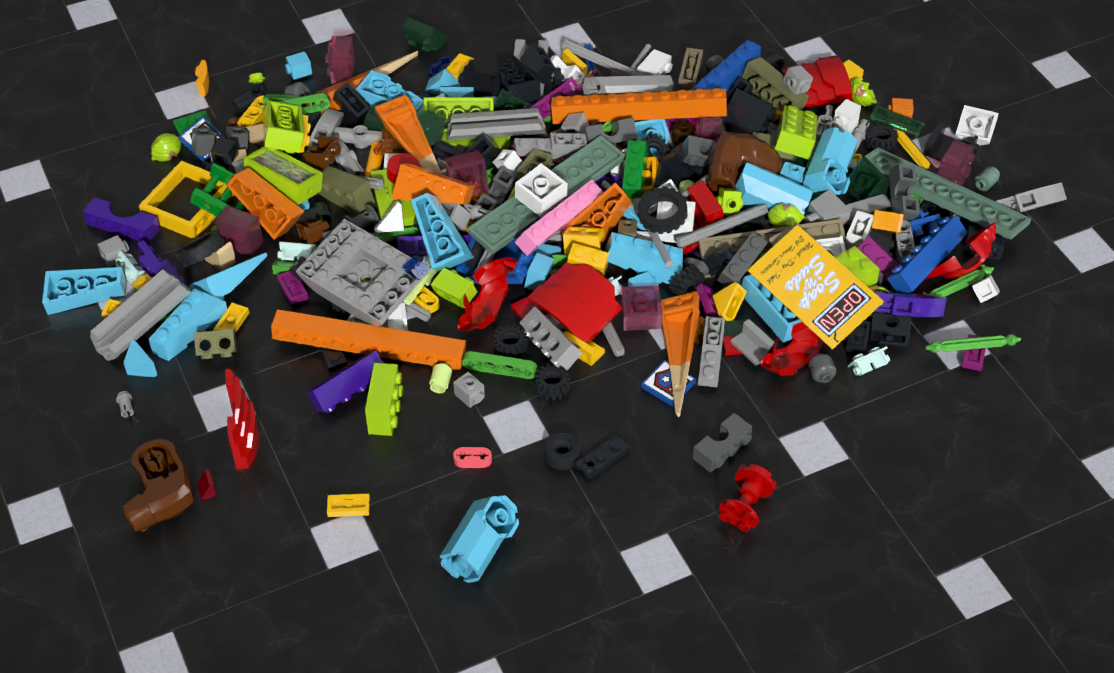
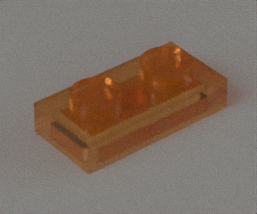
(388, 146)

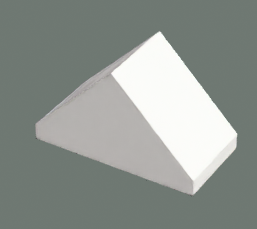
(391, 220)

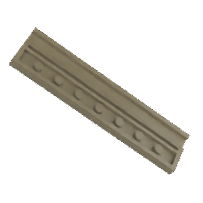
(816, 230)

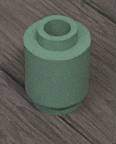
(987, 178)

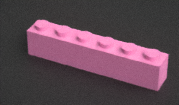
(558, 218)

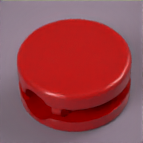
(394, 164)

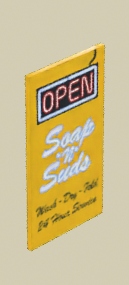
(815, 286)

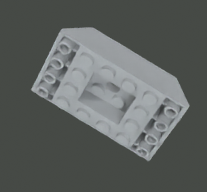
(349, 257)

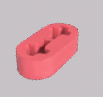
(472, 457)

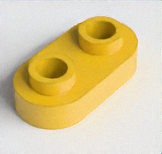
(427, 300)

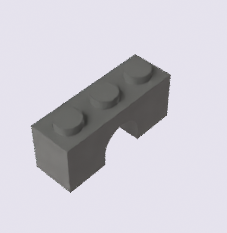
(622, 132)
(204, 139)
(901, 183)
(499, 191)
(742, 260)
(713, 453)

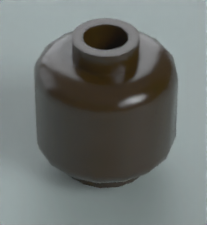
(681, 131)

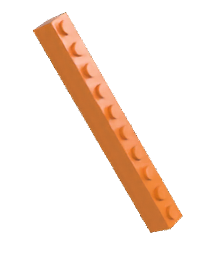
(642, 105)
(367, 338)

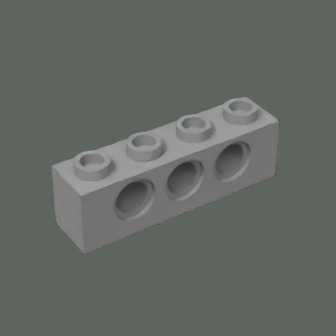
(551, 338)

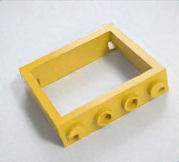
(201, 220)

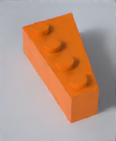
(274, 209)
(603, 212)

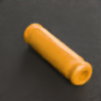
(374, 162)

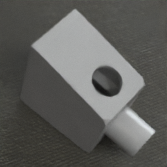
(827, 208)

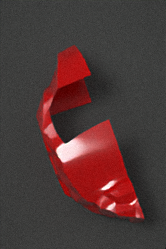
(981, 246)
(494, 289)
(796, 354)

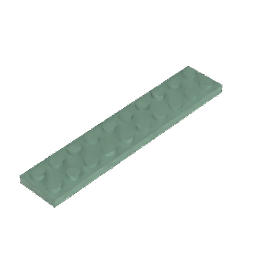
(955, 197)
(514, 217)

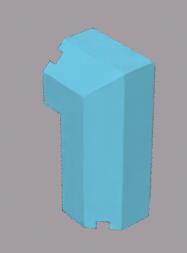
(831, 163)
(768, 188)
(479, 537)

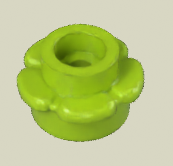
(256, 78)

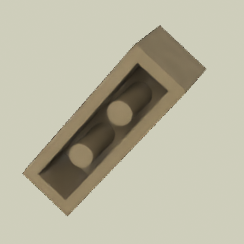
(690, 69)

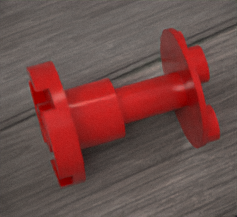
(753, 483)

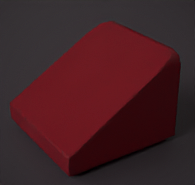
(206, 486)

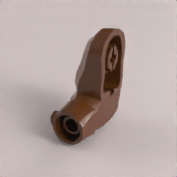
(731, 154)
(165, 484)

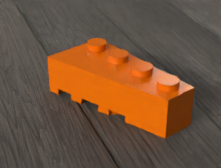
(416, 181)

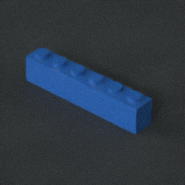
(730, 69)
(927, 255)

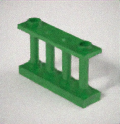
(207, 202)

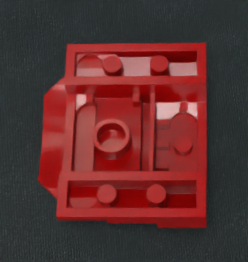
(829, 81)
(578, 300)
(243, 425)

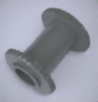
(364, 219)

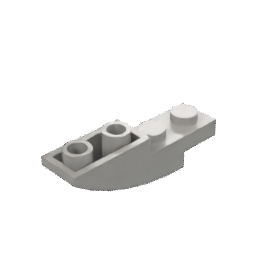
(325, 126)
(557, 144)
(1035, 198)
(711, 351)

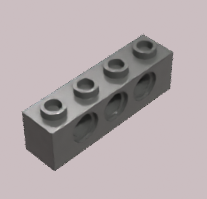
(697, 151)

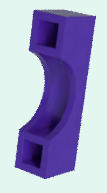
(138, 227)

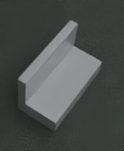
(753, 342)

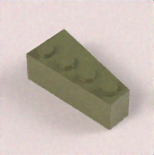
(770, 87)
(346, 190)

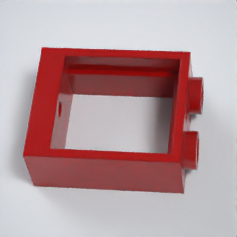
(706, 206)

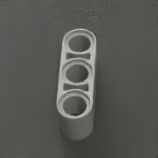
(869, 206)
(903, 241)

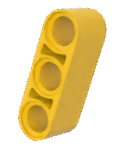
(253, 115)

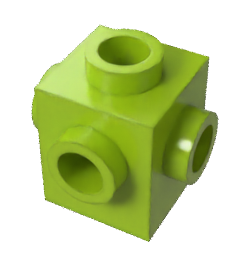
(730, 200)

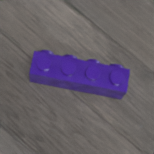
(344, 383)

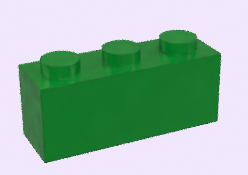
(635, 169)

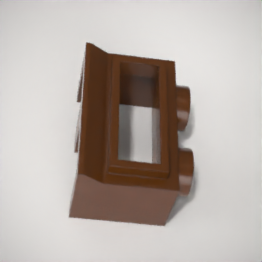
(325, 154)
(312, 229)

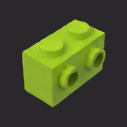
(453, 287)

